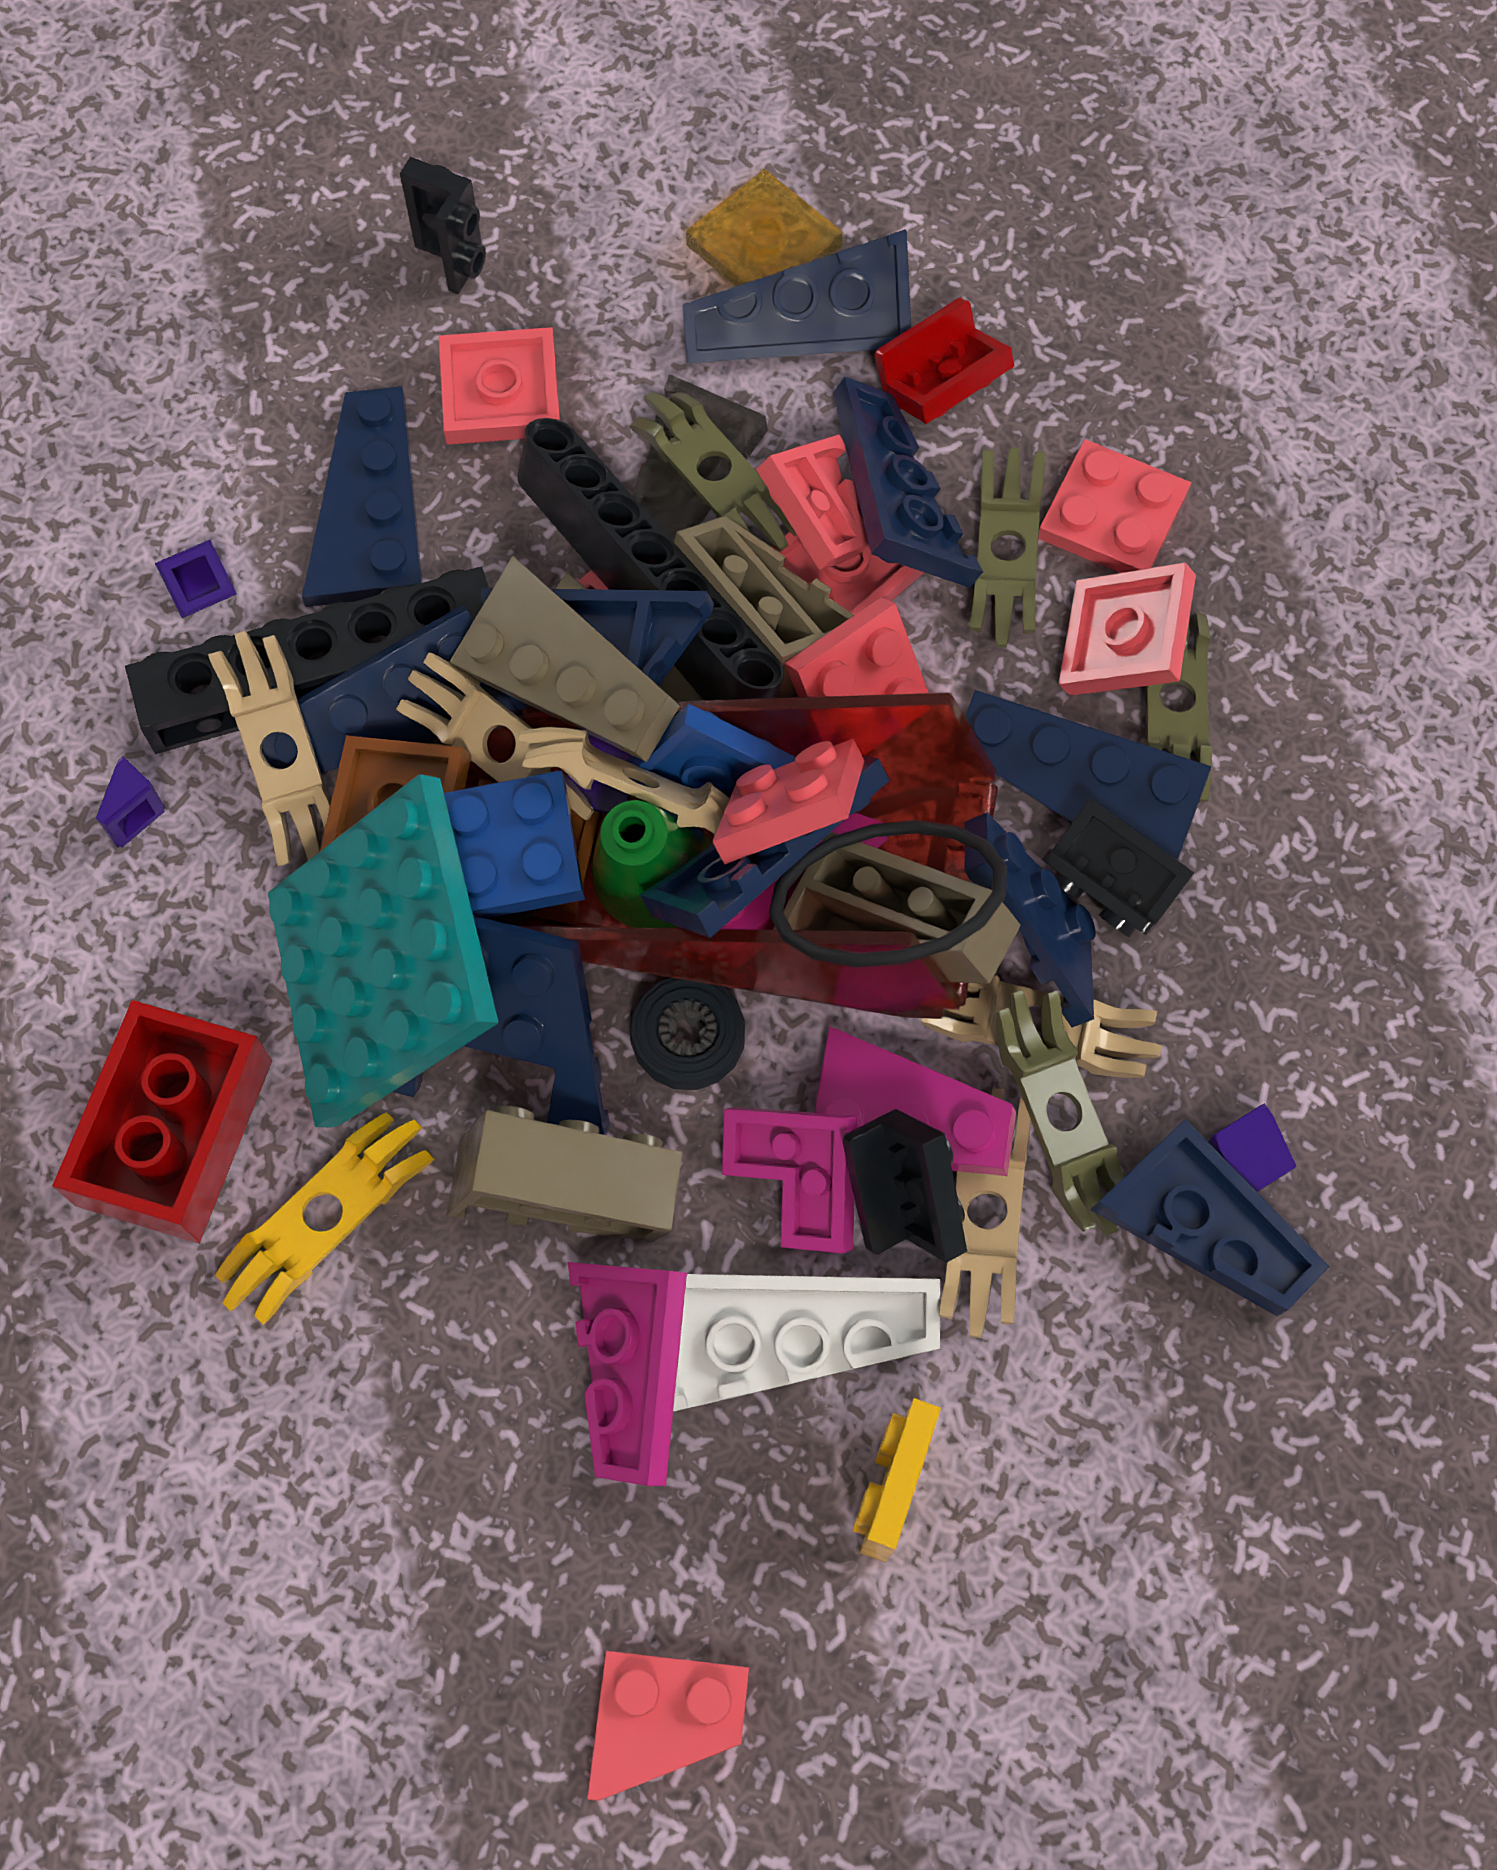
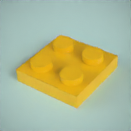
(903, 1454)

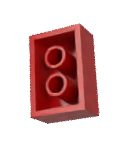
(164, 1121)

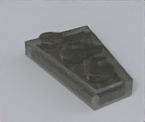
(664, 490)

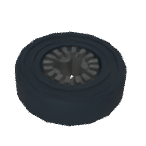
(679, 1063)

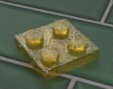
(762, 232)

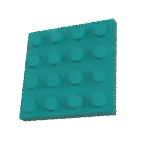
(381, 954)

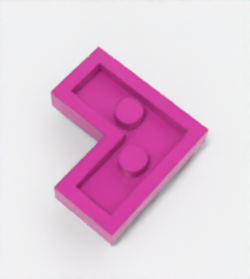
(810, 1160)

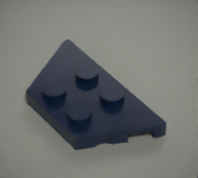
(642, 624)

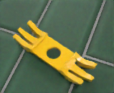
(296, 1246)

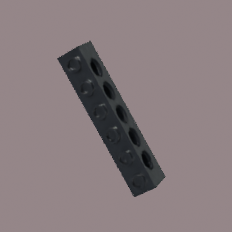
(165, 679)

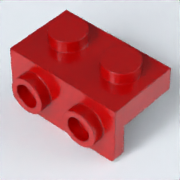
(941, 362)

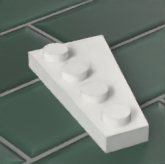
(789, 1329)

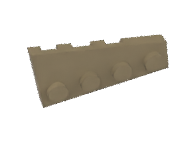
(559, 664)

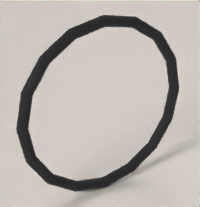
(905, 955)

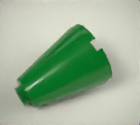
(634, 852)

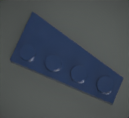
(819, 307)
(897, 490)
(368, 505)
(366, 697)
(1070, 763)
(709, 893)

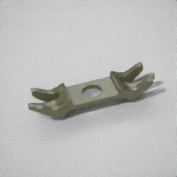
(736, 493)
(1015, 518)
(1185, 730)
(1038, 1079)

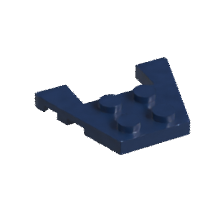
(541, 1016)

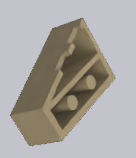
(763, 592)
(884, 892)
(566, 1175)

